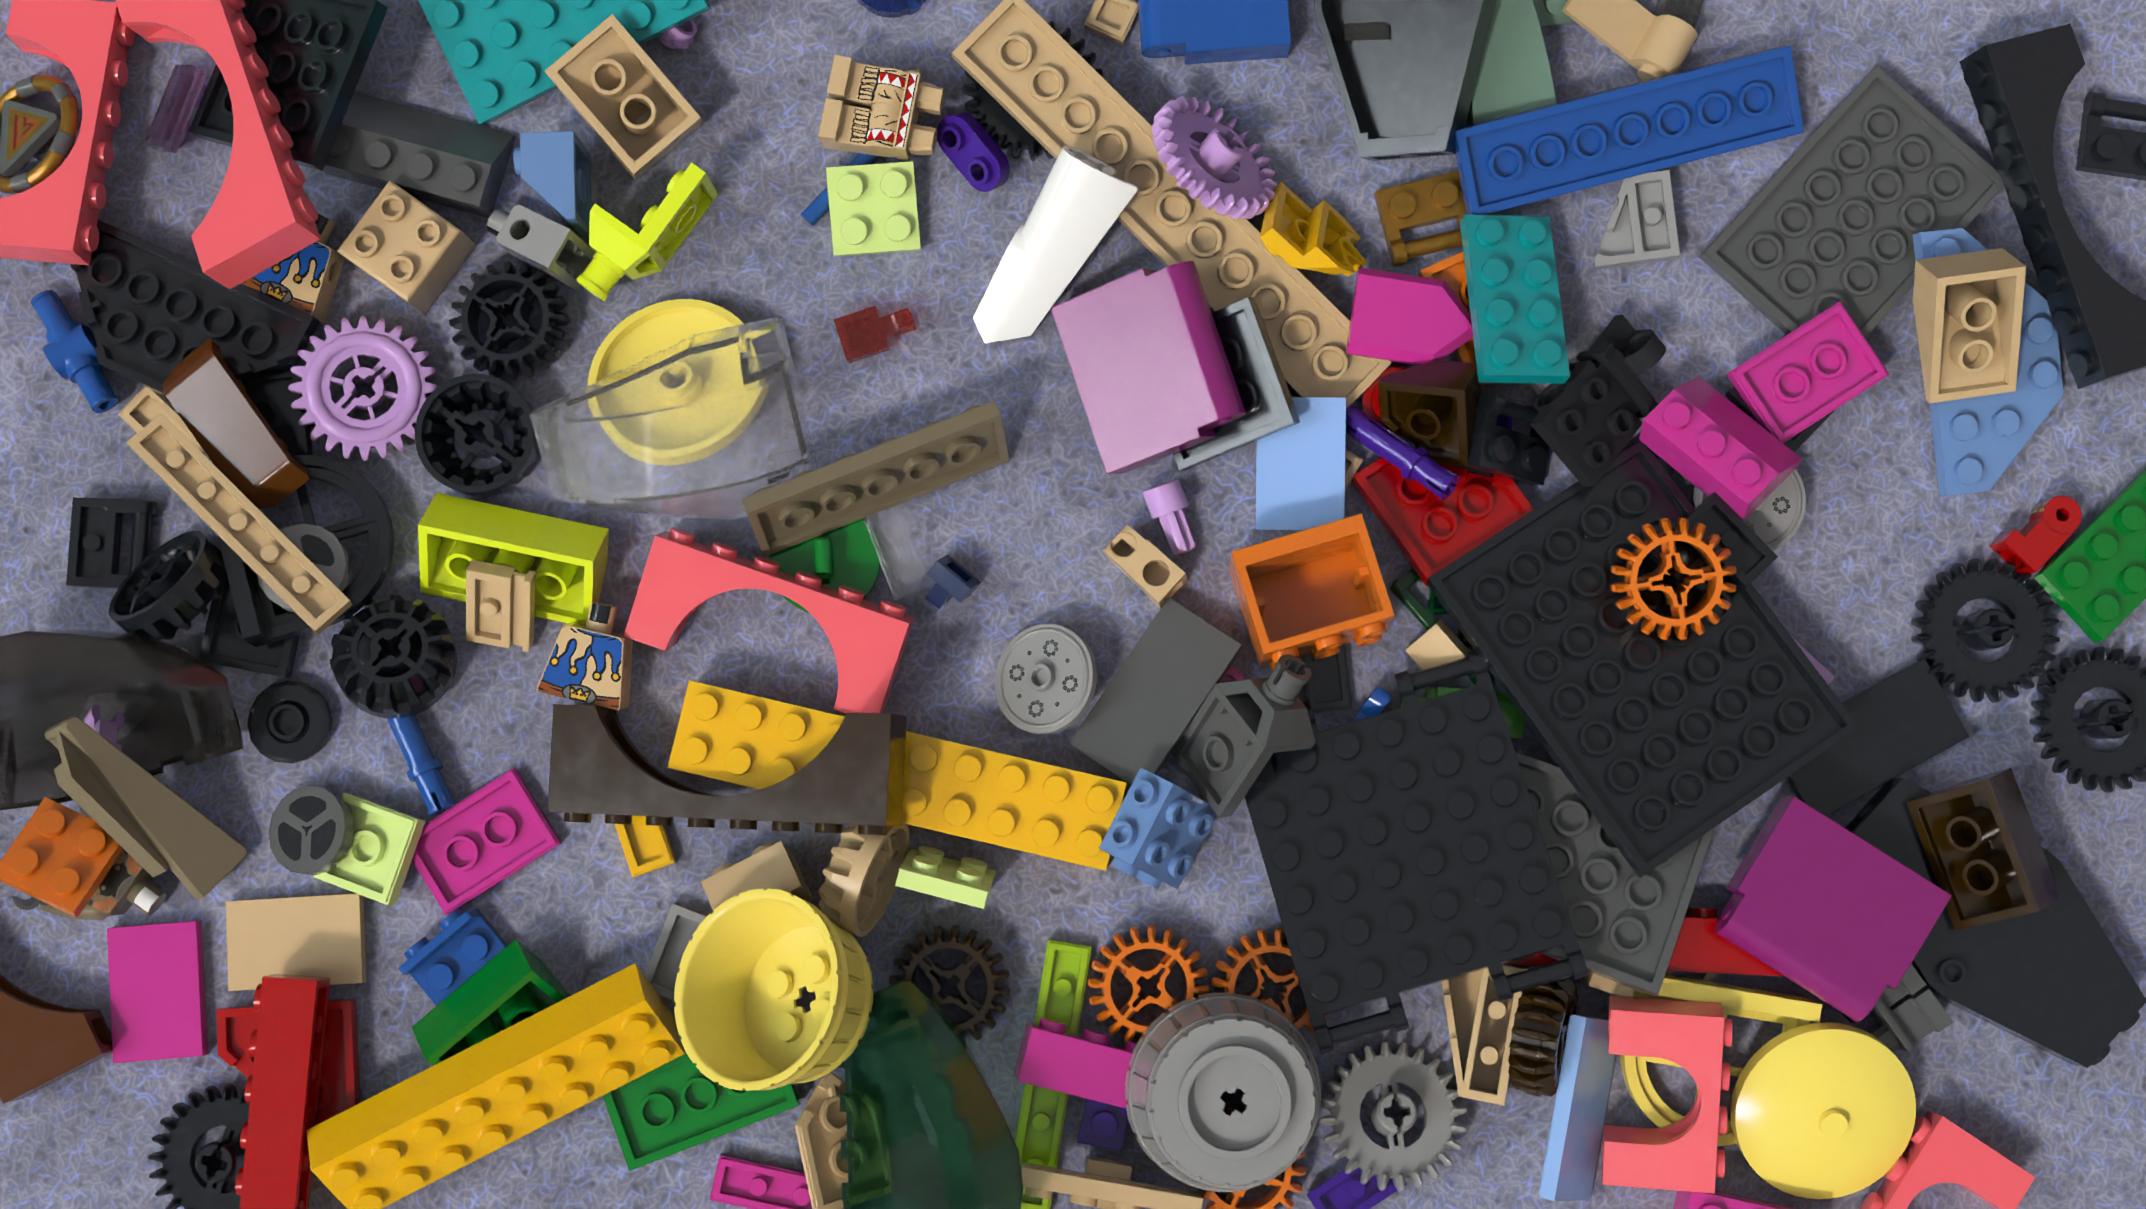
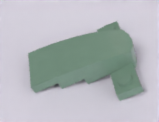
(1515, 61)

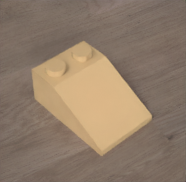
(624, 97)
(1969, 323)

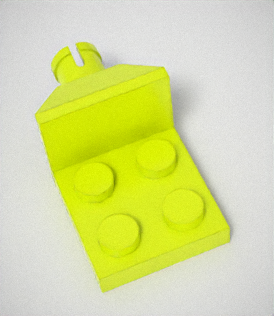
(664, 229)

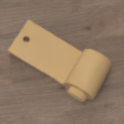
(1645, 41)

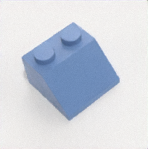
(559, 174)

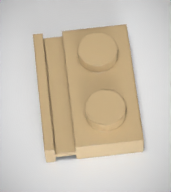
(499, 605)

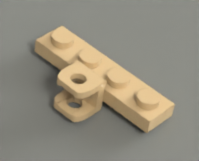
(1104, 1186)

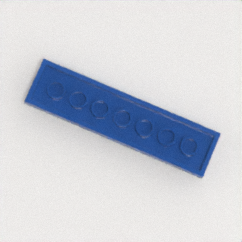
(1628, 131)

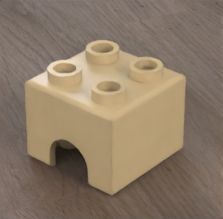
(407, 247)

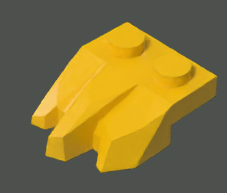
(1310, 237)

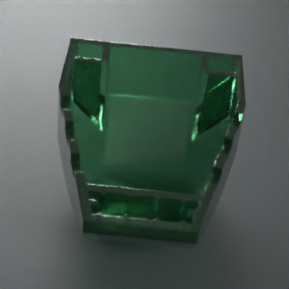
(922, 1115)

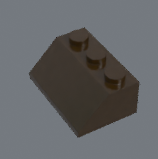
(1984, 850)

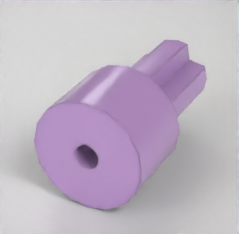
(1168, 503)

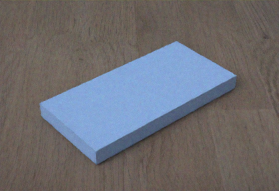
(1578, 1111)

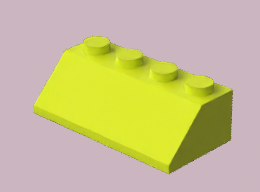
(564, 553)

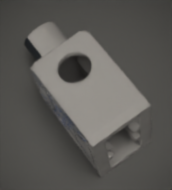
(541, 244)

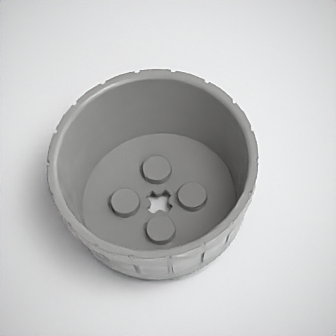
(1197, 1056)

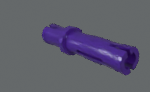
(1411, 461)

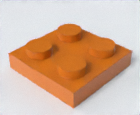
(59, 857)

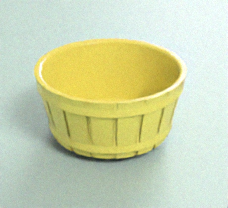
(743, 988)

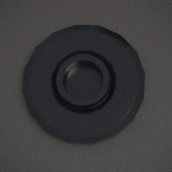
(289, 722)

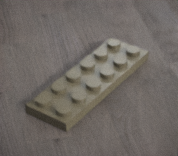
(877, 478)

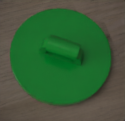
(837, 557)

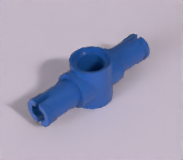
(73, 351)

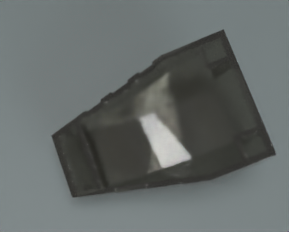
(169, 701)

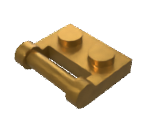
(1418, 206)

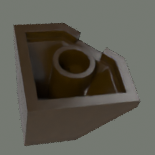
(1433, 407)

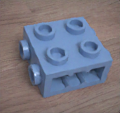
(1157, 831)

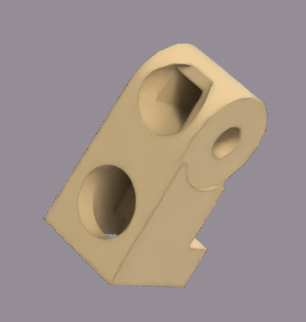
(1145, 566)

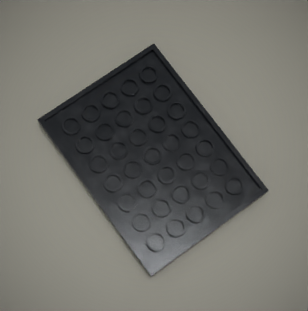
(1640, 725)

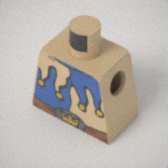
(305, 278)
(591, 662)

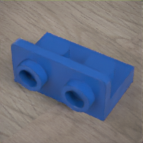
(454, 954)

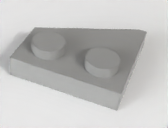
(1640, 224)

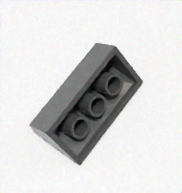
(421, 153)

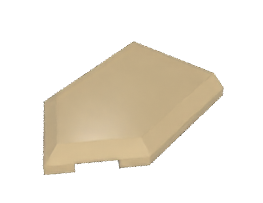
(819, 1140)

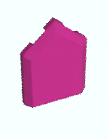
(1405, 318)

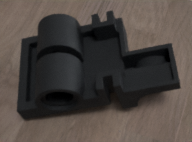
(1600, 402)

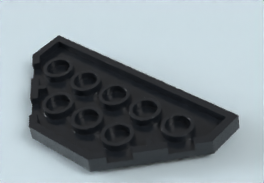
(160, 307)

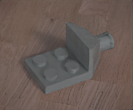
(1241, 730)

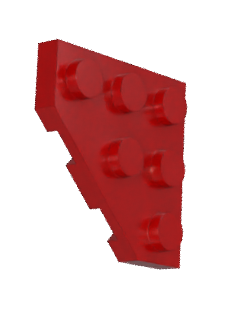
(1438, 530)
(340, 1055)

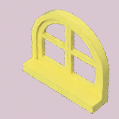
(1736, 1001)

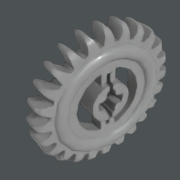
(1394, 1161)

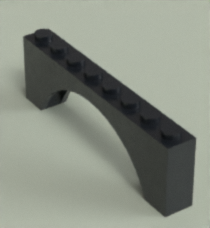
(2017, 102)

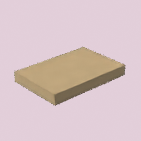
(296, 938)

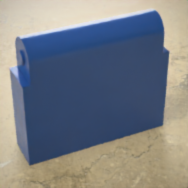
(1214, 29)

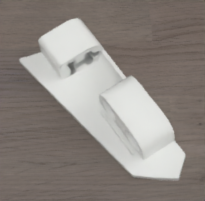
(1057, 239)

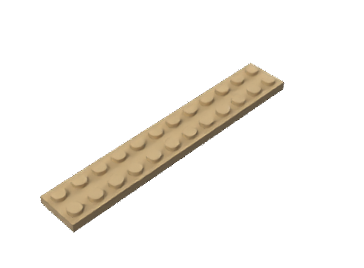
(1072, 105)

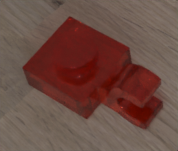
(866, 332)

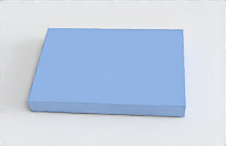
(1303, 468)

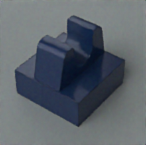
(951, 581)

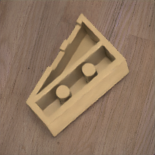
(1480, 1034)

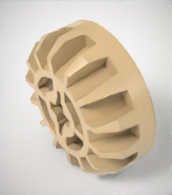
(862, 877)

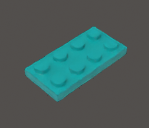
(1514, 299)

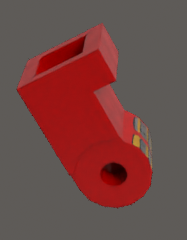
(2048, 528)

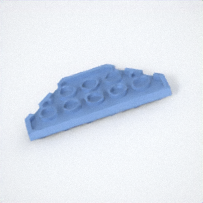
(1985, 433)

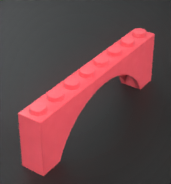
(262, 202)

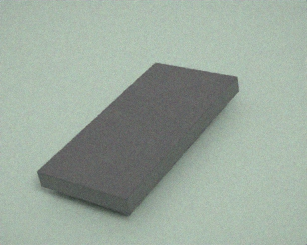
(1156, 693)

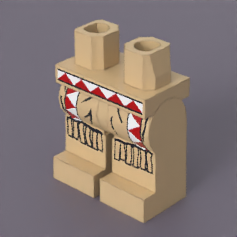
(878, 111)

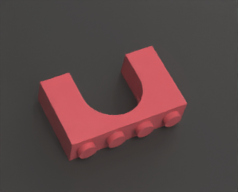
(1686, 1152)
(1949, 1154)

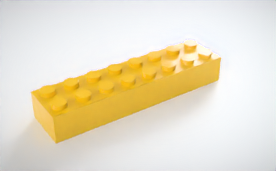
(494, 1092)

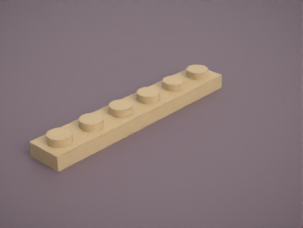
(239, 523)

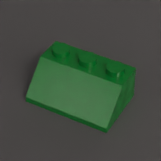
(491, 1000)

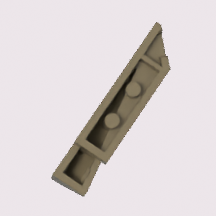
(141, 811)

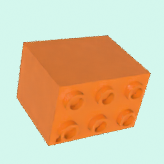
(1311, 592)

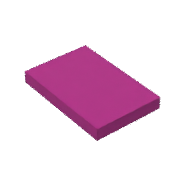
(1808, 373)
(482, 841)
(157, 991)

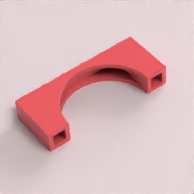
(61, 213)
(863, 635)

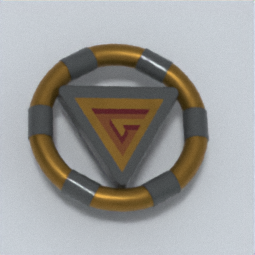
(34, 132)

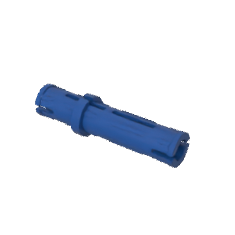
(422, 765)

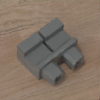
(1907, 1013)

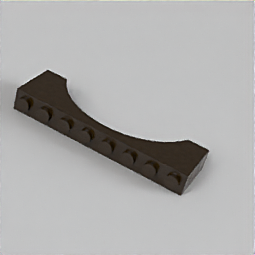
(849, 782)

